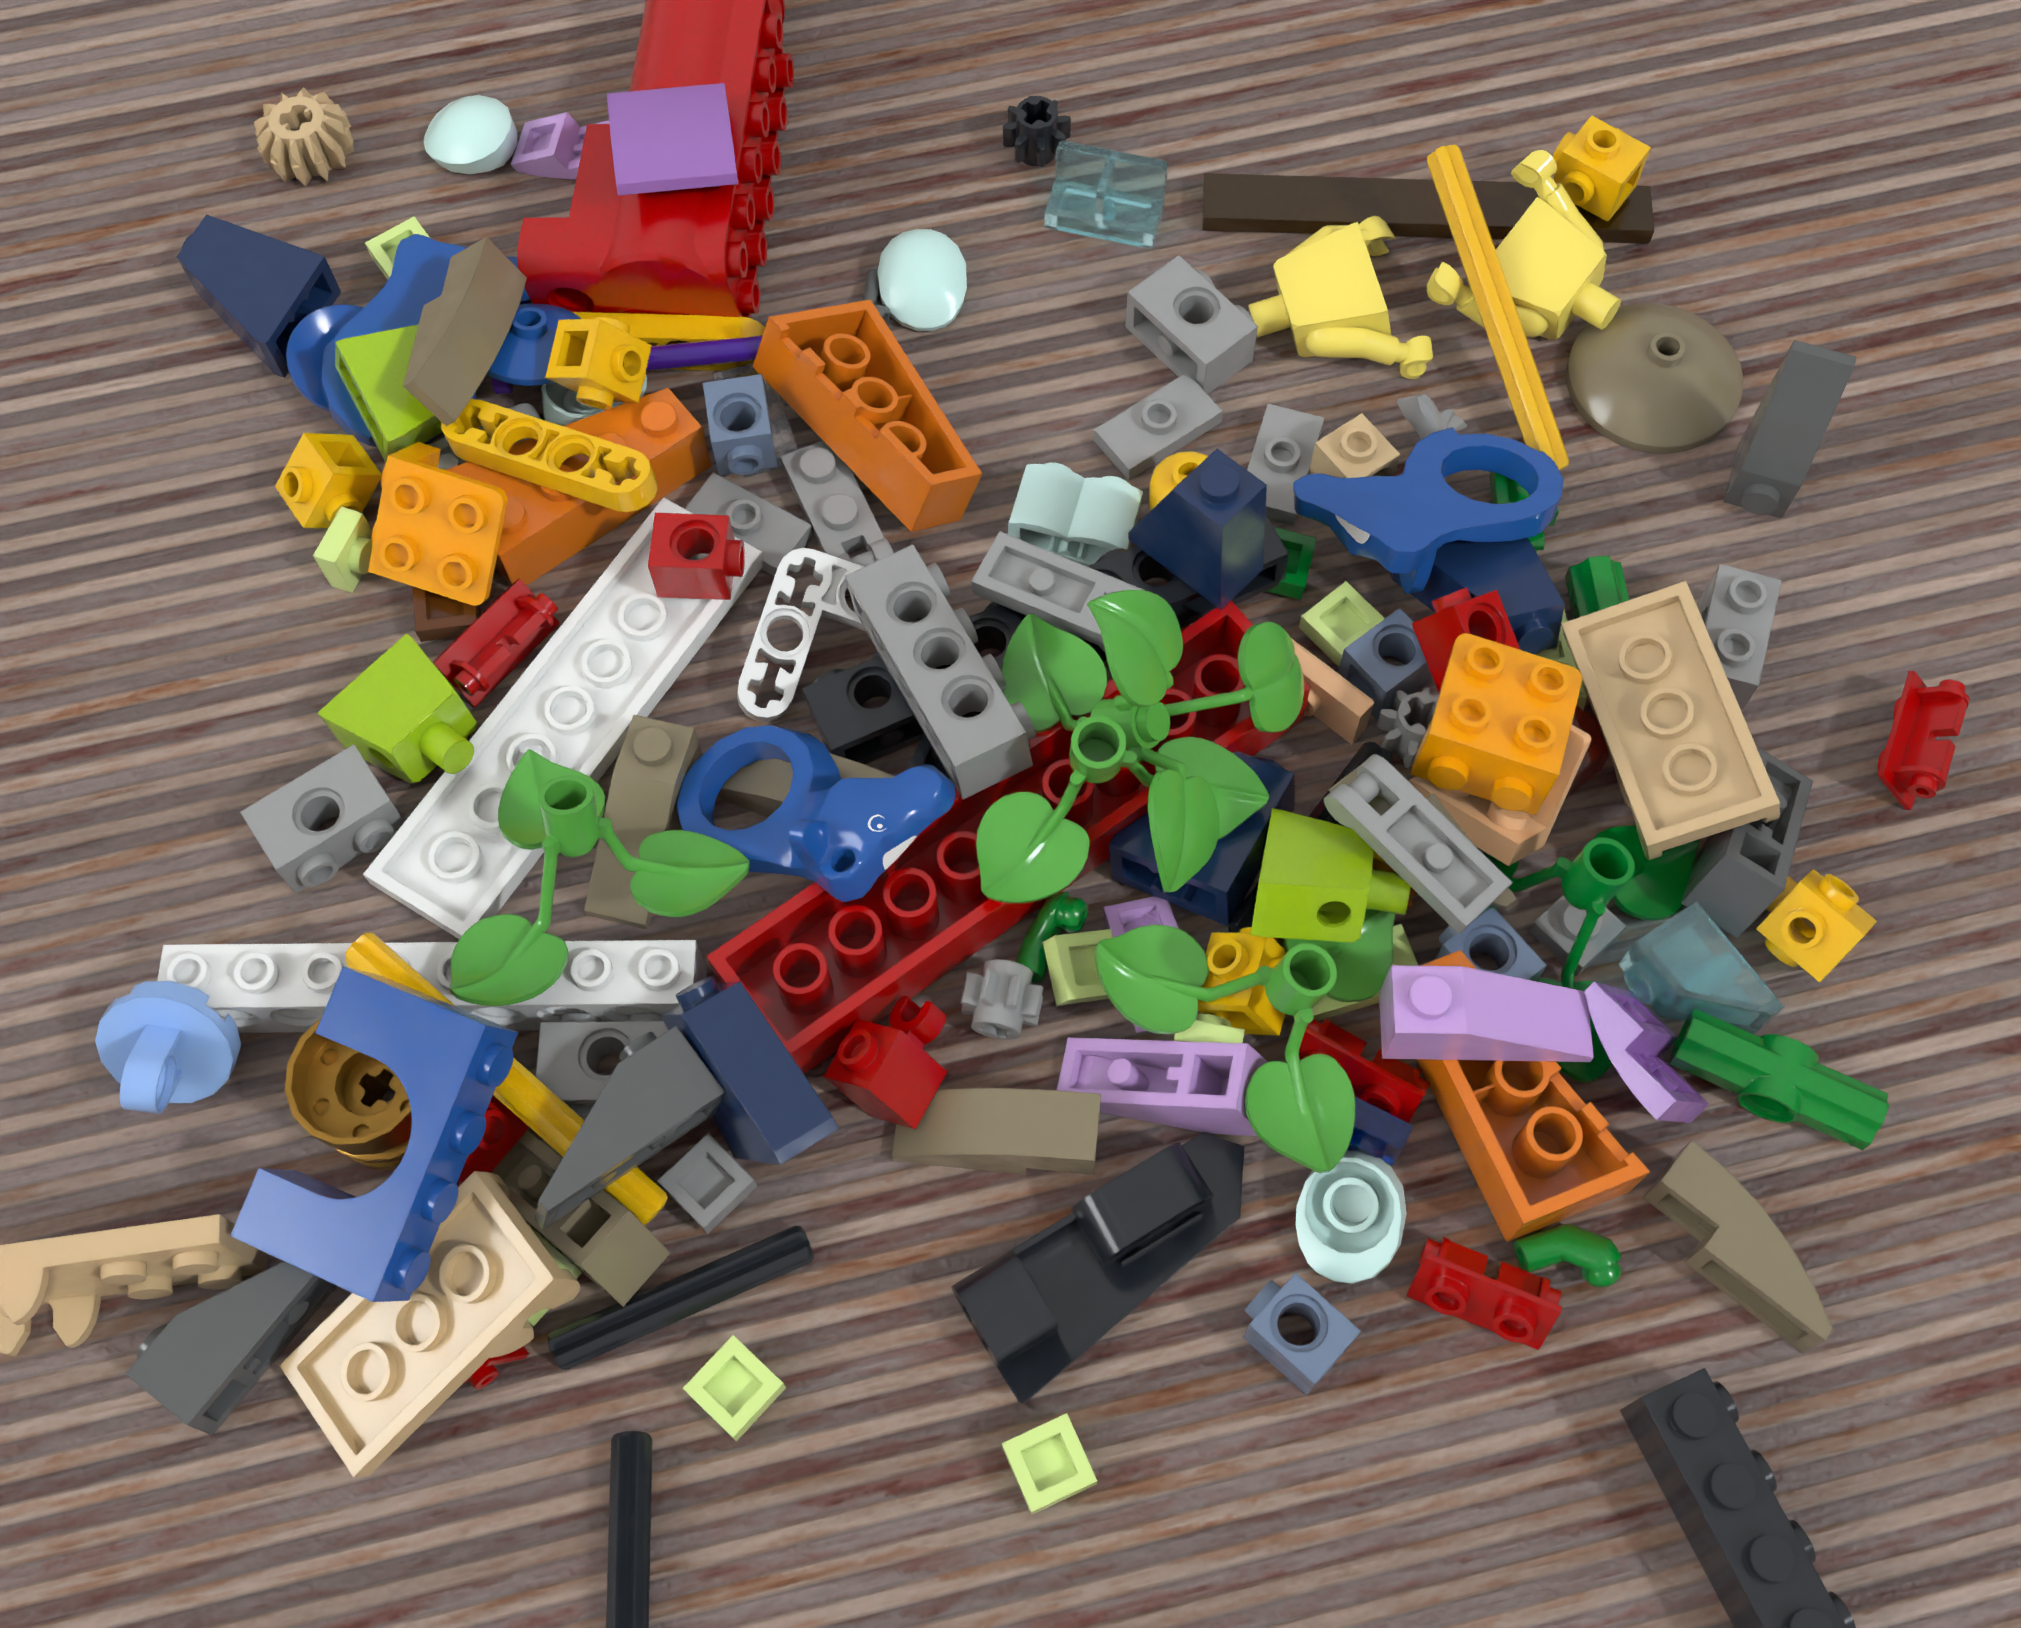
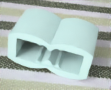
(1074, 513)

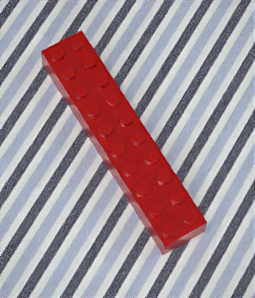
(835, 961)

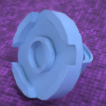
(166, 1046)

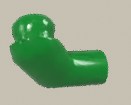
(1056, 914)
(1574, 1245)

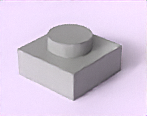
(1561, 924)
(707, 1183)

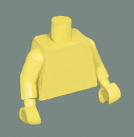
(1547, 259)
(1336, 300)

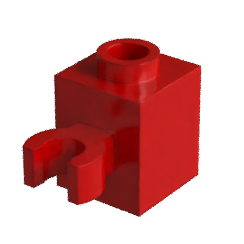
(887, 1067)

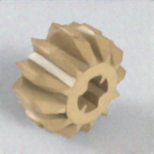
(304, 136)

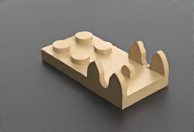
(1670, 720)
(133, 1260)
(390, 1365)

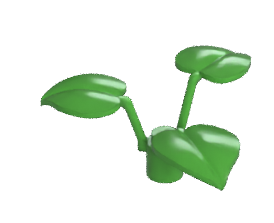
(1141, 650)
(562, 810)
(1025, 844)
(1292, 1106)

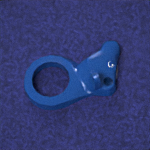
(415, 280)
(1414, 514)
(827, 825)

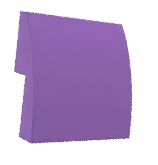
(671, 139)
(1634, 1044)

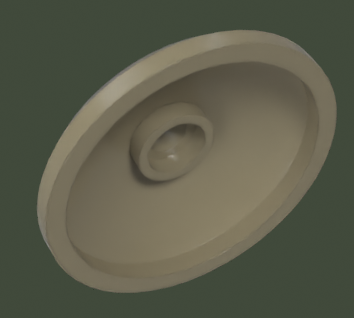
(1653, 398)

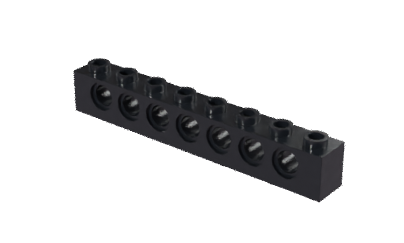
(870, 734)

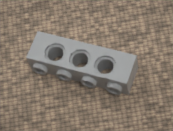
(972, 749)

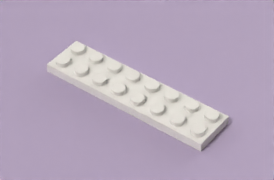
(570, 707)

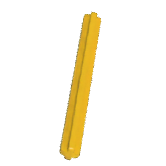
(1495, 303)
(521, 1089)

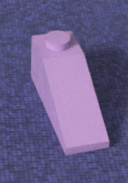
(1480, 1017)
(1165, 1081)

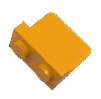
(436, 527)
(1499, 724)

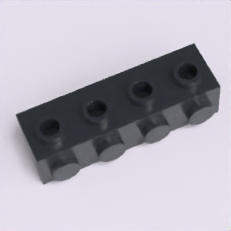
(1729, 1508)

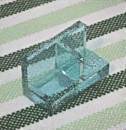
(1107, 194)

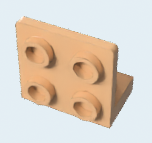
(1504, 832)

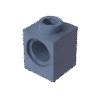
(734, 406)
(1368, 672)
(1497, 938)
(1305, 1363)

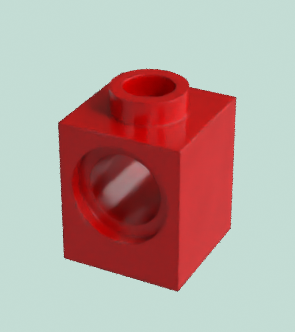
(682, 536)
(1460, 615)

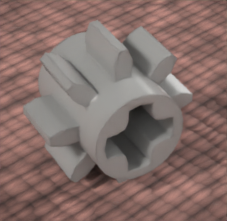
(1407, 723)
(1001, 999)

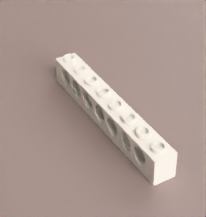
(290, 984)

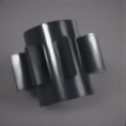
(1035, 130)

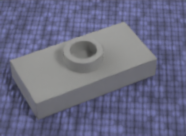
(1157, 426)
(1283, 456)
(753, 520)

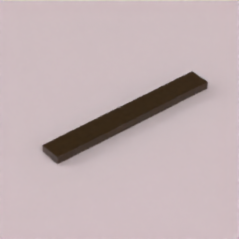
(1406, 206)

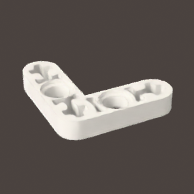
(826, 600)

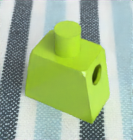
(374, 375)
(403, 715)
(1320, 882)

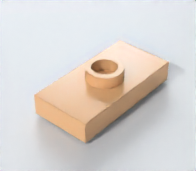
(1333, 697)

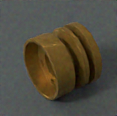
(340, 1101)

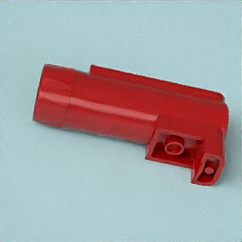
(683, 246)

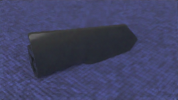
(1104, 1259)

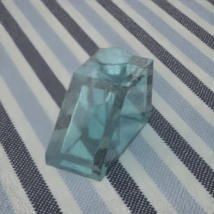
(1696, 966)

